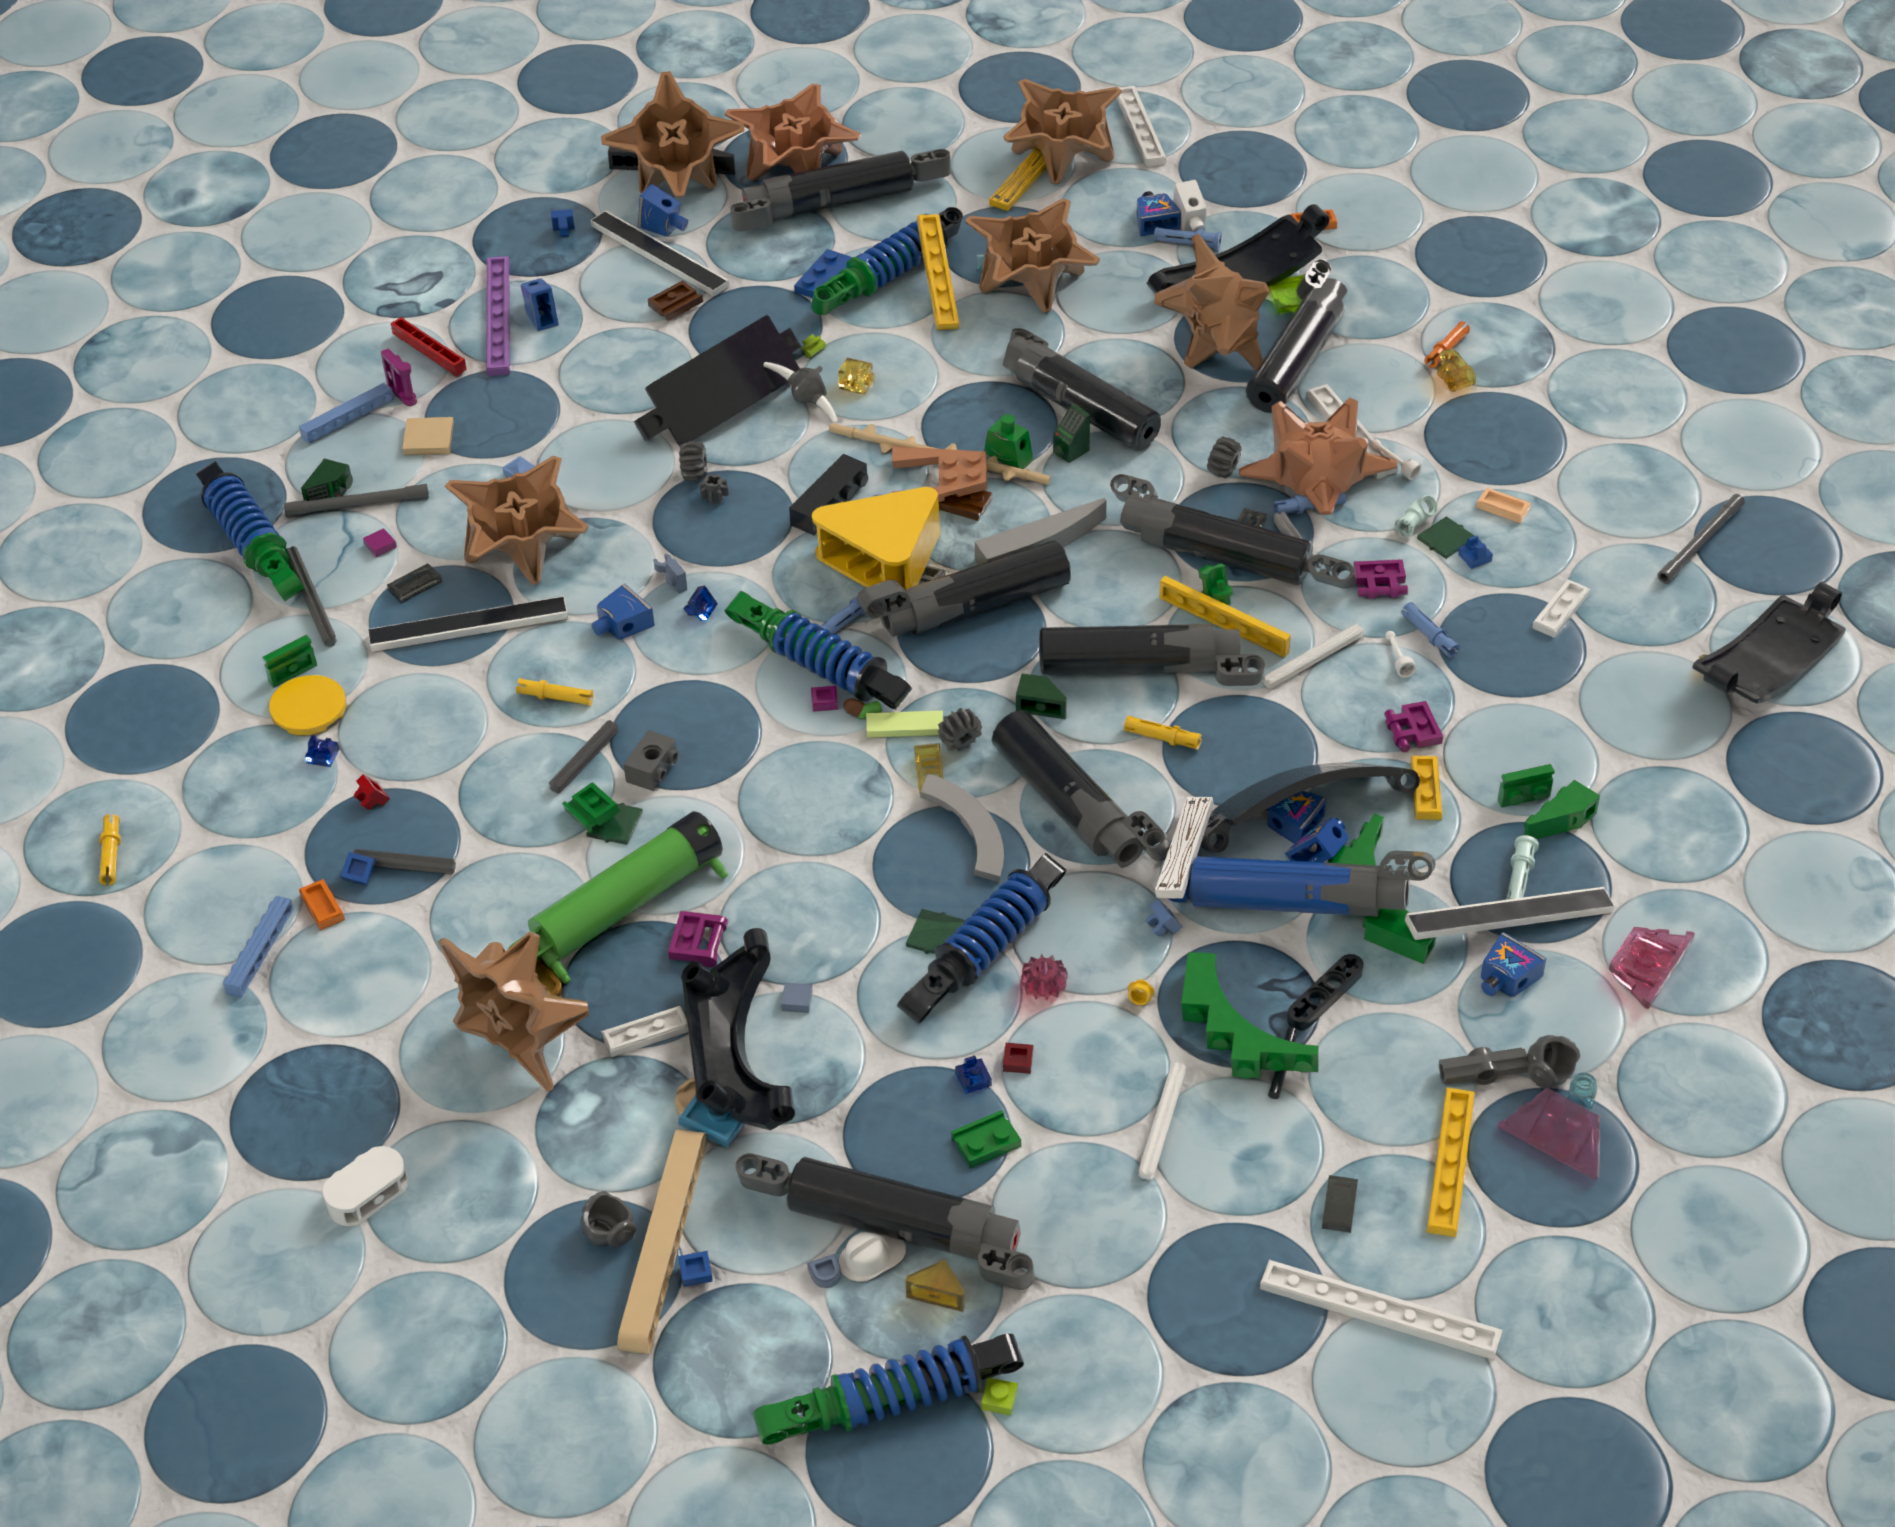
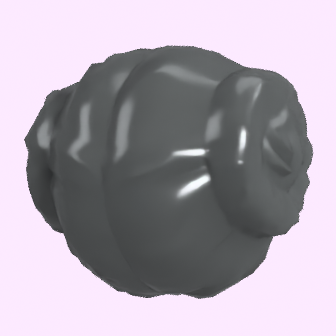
(1552, 1060)
(607, 1220)

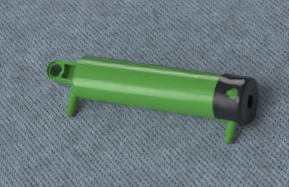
(625, 888)

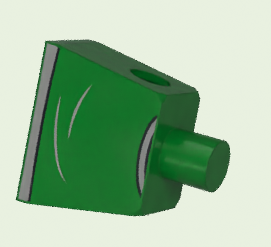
(1009, 443)

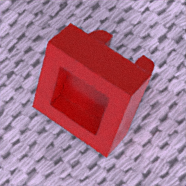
(370, 792)

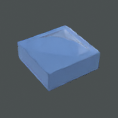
(518, 465)

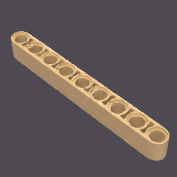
(661, 1242)

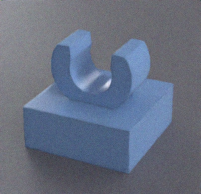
(1164, 917)

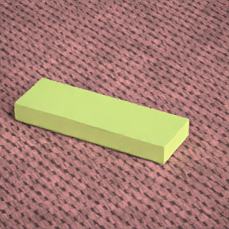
(903, 723)

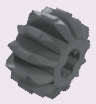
(1224, 457)
(693, 461)
(959, 729)

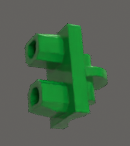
(1216, 583)

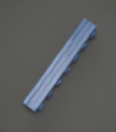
(346, 413)
(258, 946)

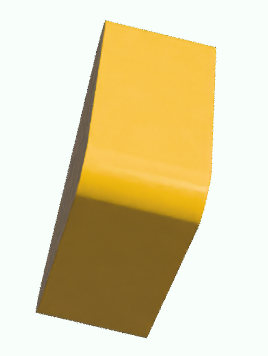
(880, 536)

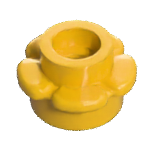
(1140, 997)

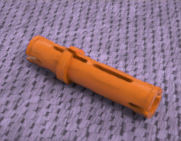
(1448, 342)

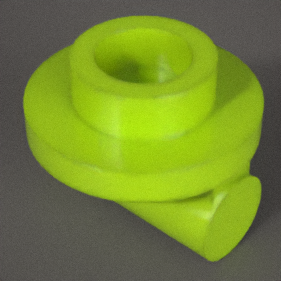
(813, 345)

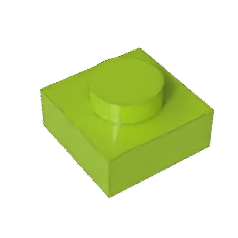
(999, 1396)

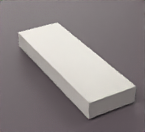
(1561, 608)
(645, 1031)

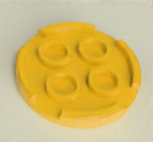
(307, 704)

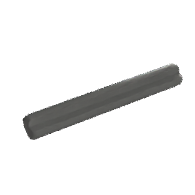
(583, 756)
(410, 861)

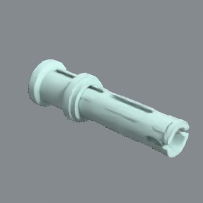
(1522, 863)

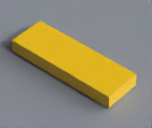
(1428, 795)

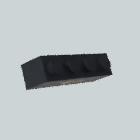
(834, 486)

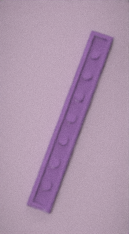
(498, 316)

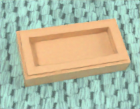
(1503, 505)

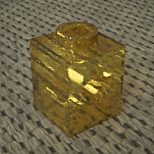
(856, 376)

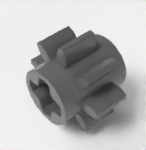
(713, 489)

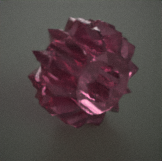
(1044, 977)

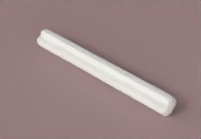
(1312, 656)
(1162, 1121)

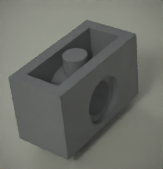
(651, 760)

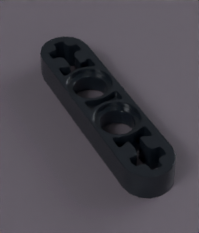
(1323, 990)

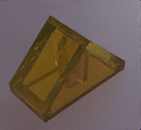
(936, 1286)

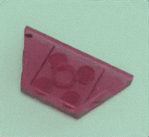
(1648, 961)
(1559, 1130)

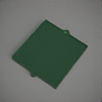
(1445, 537)
(619, 827)
(932, 930)

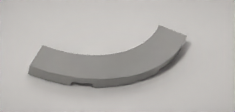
(975, 819)

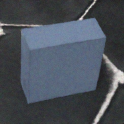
(796, 997)

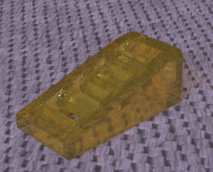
(923, 752)

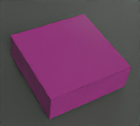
(379, 542)
(824, 698)

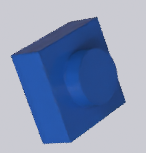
(358, 868)
(695, 1268)

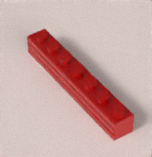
(428, 346)

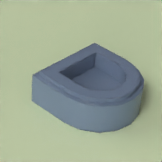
(825, 1271)

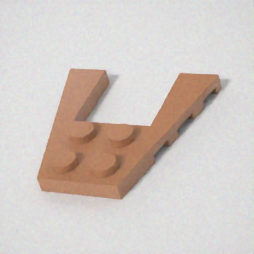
(959, 470)

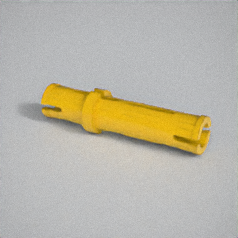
(552, 691)
(1173, 735)
(110, 840)

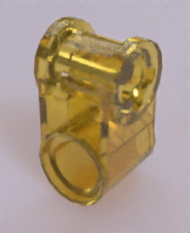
(1455, 371)

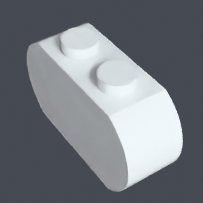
(365, 1186)

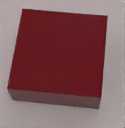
(1018, 1058)

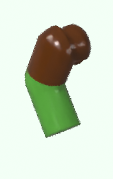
(859, 709)

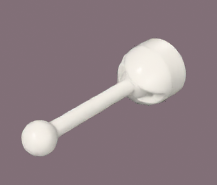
(1409, 468)
(1406, 662)

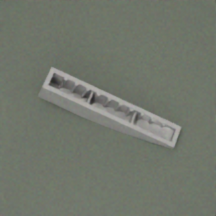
(1061, 527)

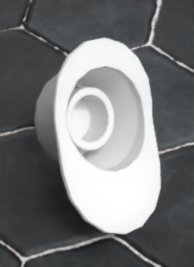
(870, 1255)

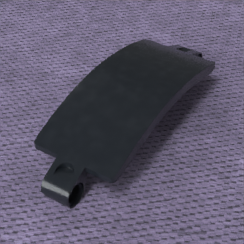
(1264, 257)
(719, 382)
(1776, 647)
(1278, 787)

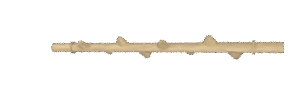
(886, 443)

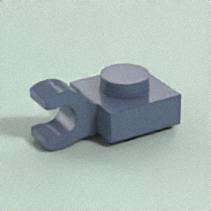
(673, 573)

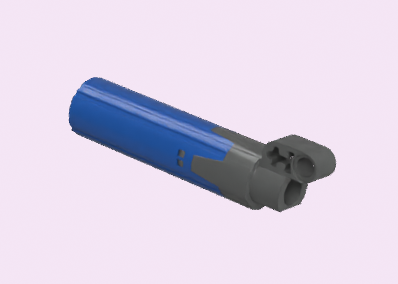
(1306, 885)

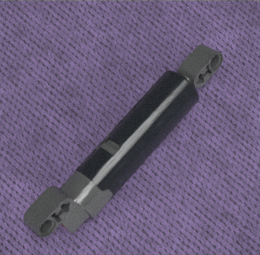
(836, 186)
(1223, 538)
(896, 1212)

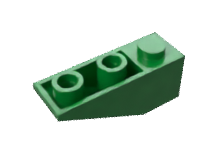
(1565, 812)

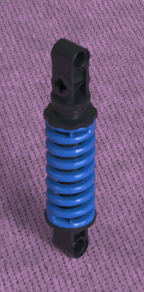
(984, 936)

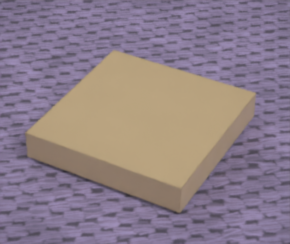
(428, 436)

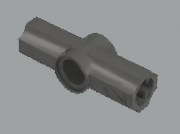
(1483, 1065)

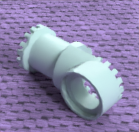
(1416, 515)

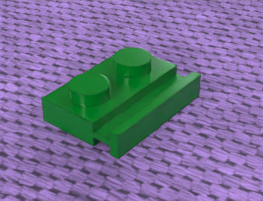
(289, 661)
(1526, 785)
(591, 807)
(986, 1139)

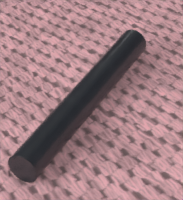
(1279, 1076)

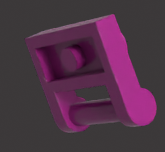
(398, 377)
(689, 935)

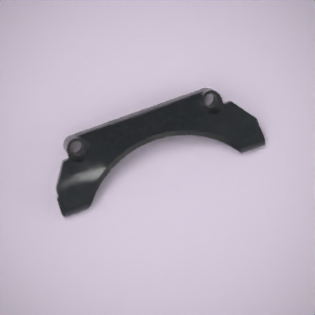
(716, 1021)

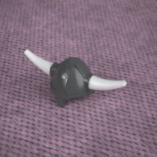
(806, 386)

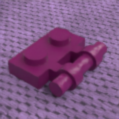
(1380, 572)
(1420, 723)

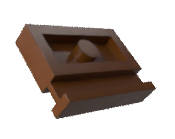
(675, 300)
(967, 506)

